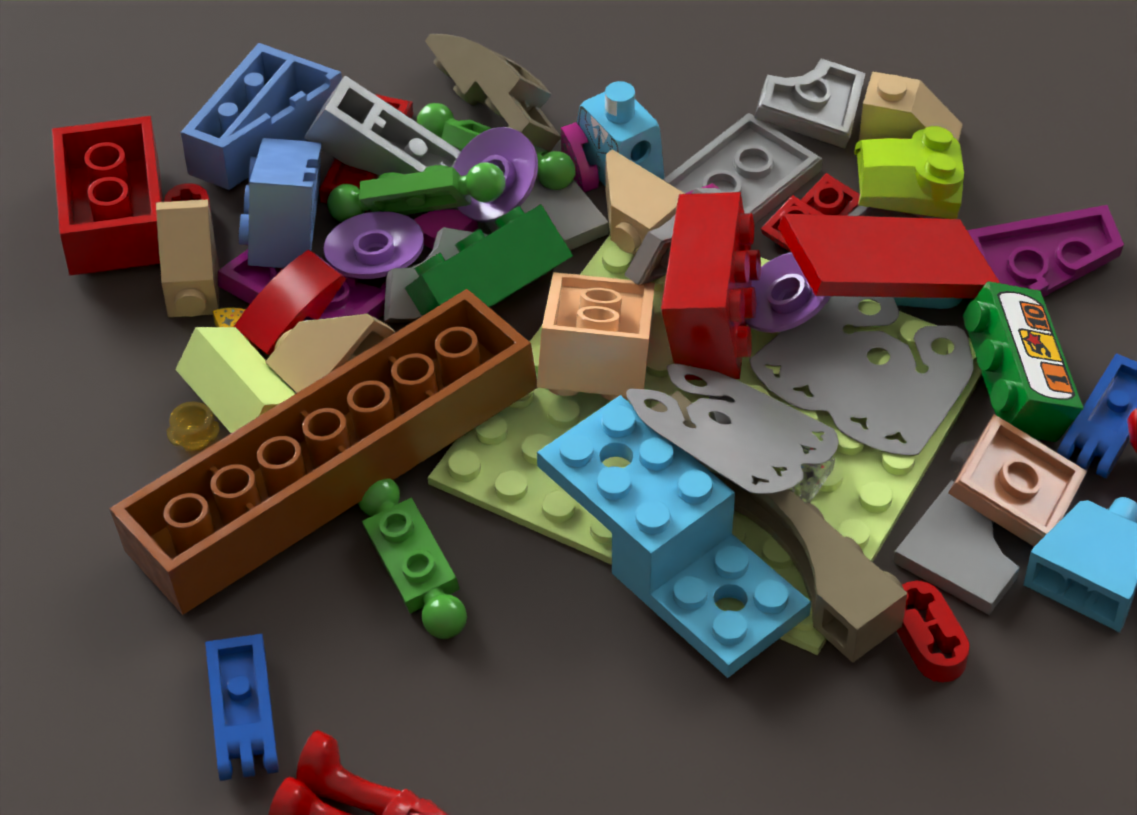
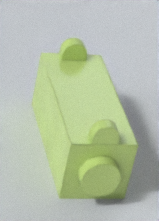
(230, 376)

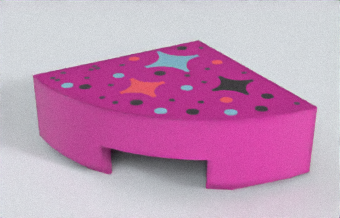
(572, 144)

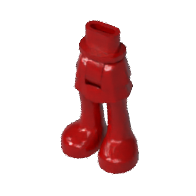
(323, 775)

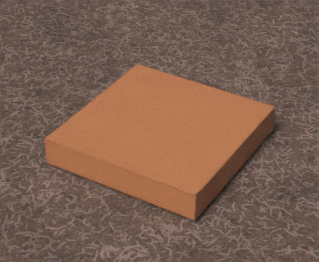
(1017, 481)

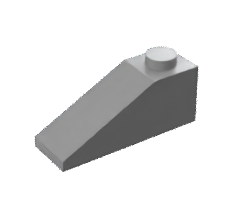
(375, 135)

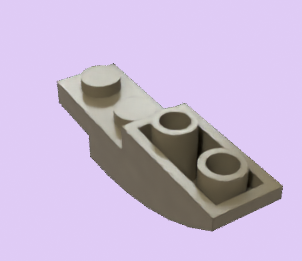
(497, 83)

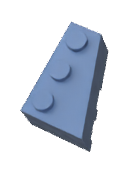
(262, 98)
(281, 201)

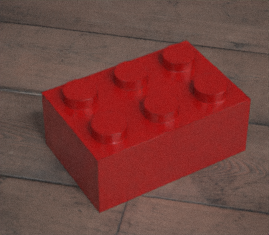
(107, 194)
(710, 283)

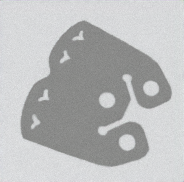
(851, 386)
(759, 437)

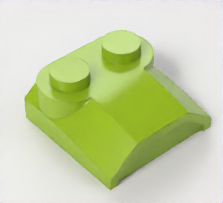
(912, 174)

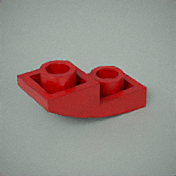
(824, 198)
(295, 292)

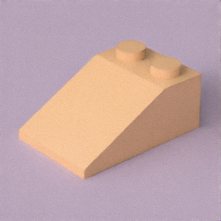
(595, 335)

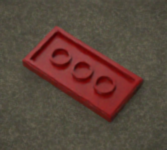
(886, 256)

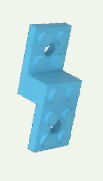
(674, 536)

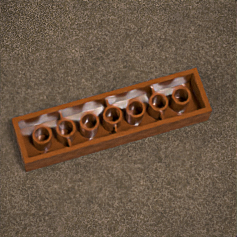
(323, 449)

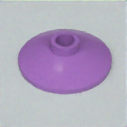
(516, 159)
(373, 244)
(783, 296)

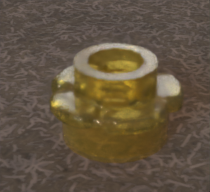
(192, 426)

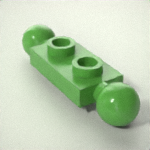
(555, 168)
(417, 192)
(413, 559)

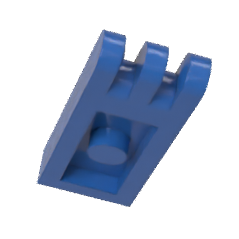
(1102, 424)
(241, 704)

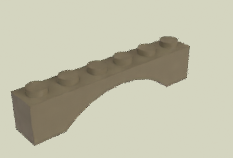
(849, 595)

